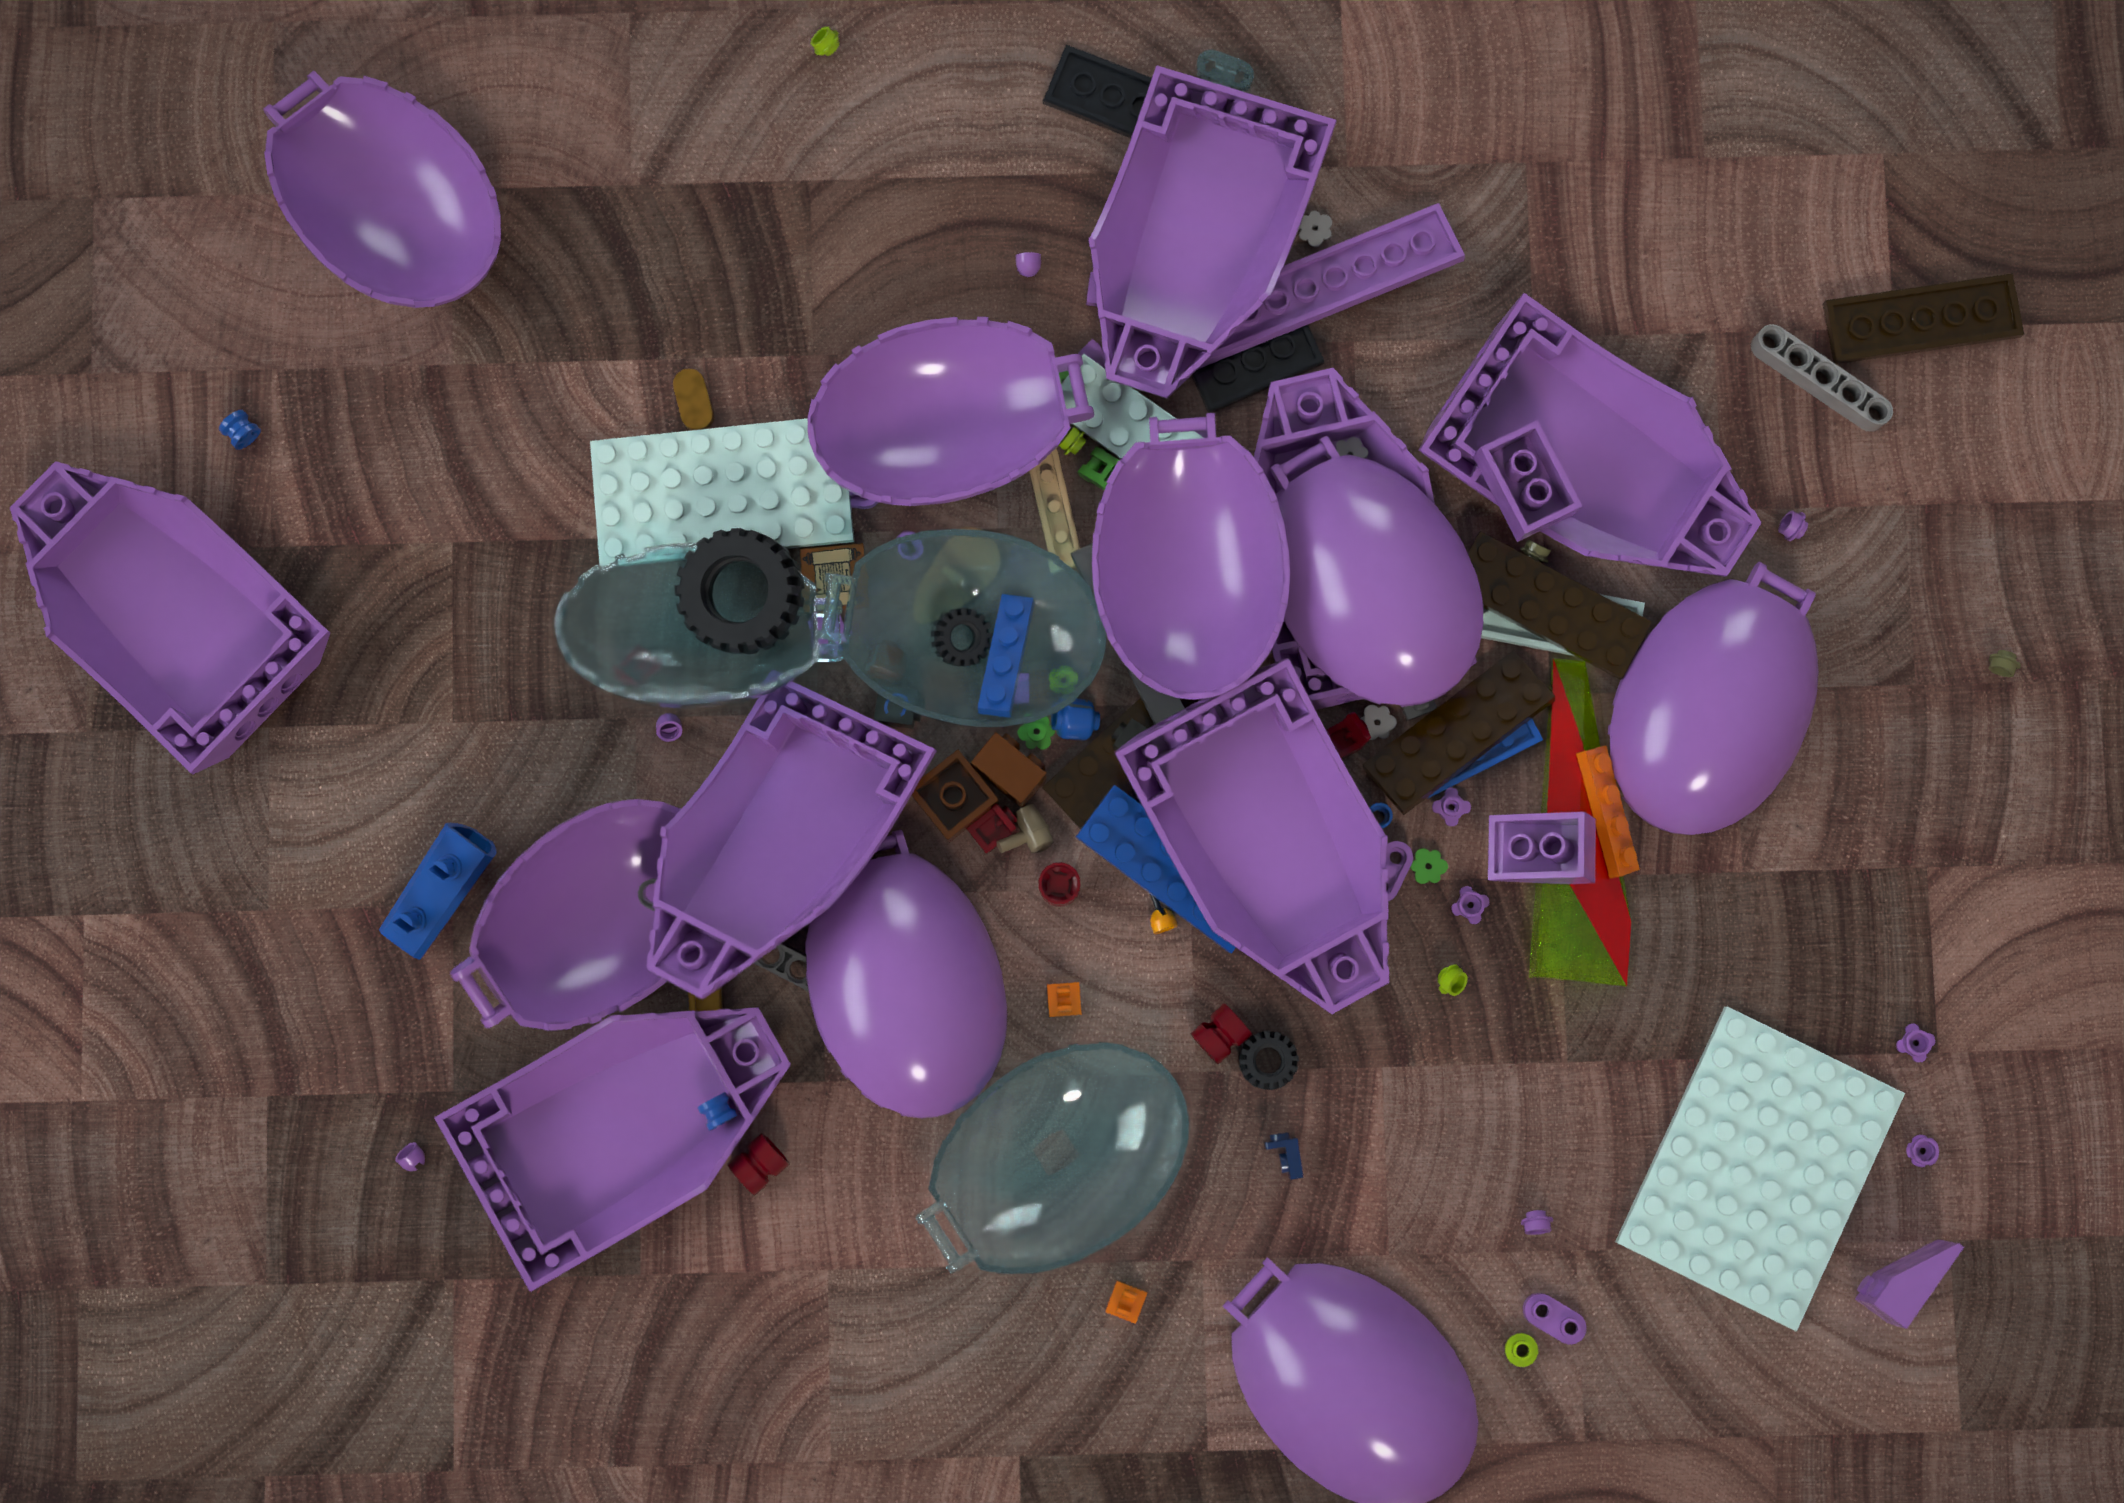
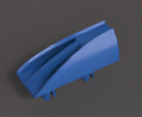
(437, 888)

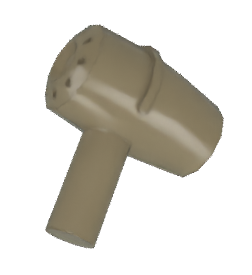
(1033, 831)

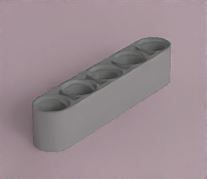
(1837, 378)

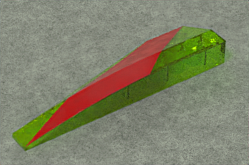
(1577, 928)

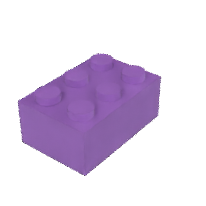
(1527, 480)

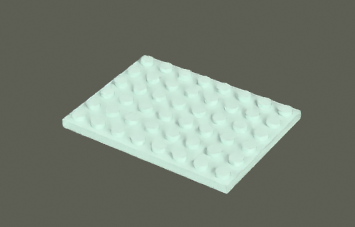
(1760, 1168)

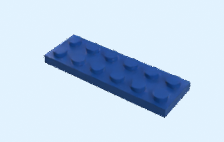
(1127, 840)

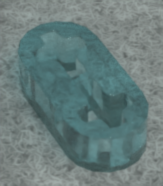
(1227, 64)

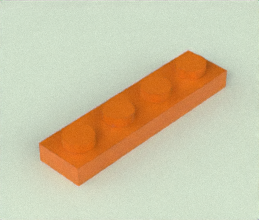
(1608, 811)

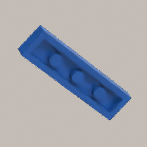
(1006, 656)
(1518, 741)

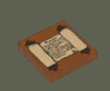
(833, 560)

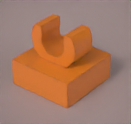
(1064, 999)
(1126, 1302)

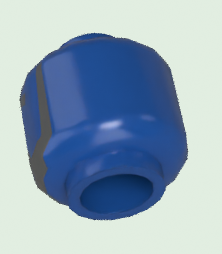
(1076, 720)

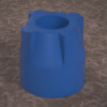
(1386, 812)

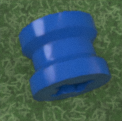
(239, 429)
(717, 1111)

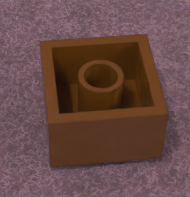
(1009, 769)
(953, 795)

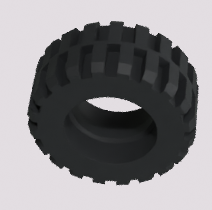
(698, 582)

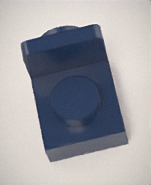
(1290, 1160)

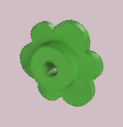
(1041, 740)
(1424, 857)

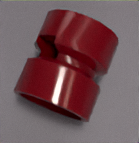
(1059, 884)
(1221, 1033)
(762, 1160)

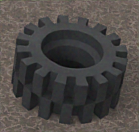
(943, 631)
(1288, 1056)

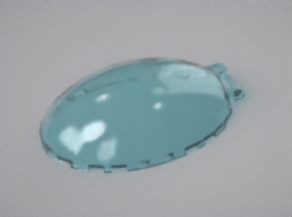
(918, 577)
(631, 640)
(1058, 1159)

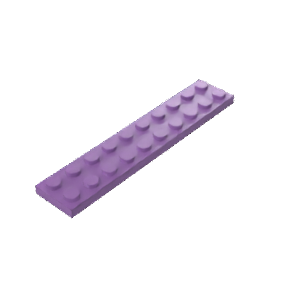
(1349, 276)

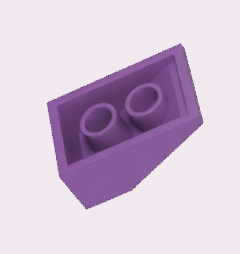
(1542, 848)
(1905, 1285)

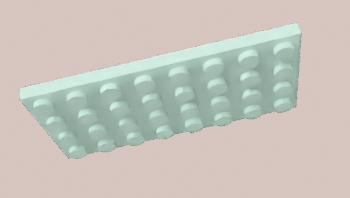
(715, 480)

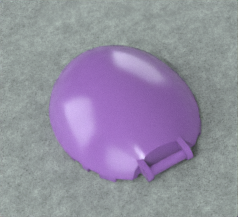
(383, 191)
(943, 410)
(1190, 561)
(1376, 580)
(1715, 704)
(566, 924)
(907, 986)
(1354, 1384)

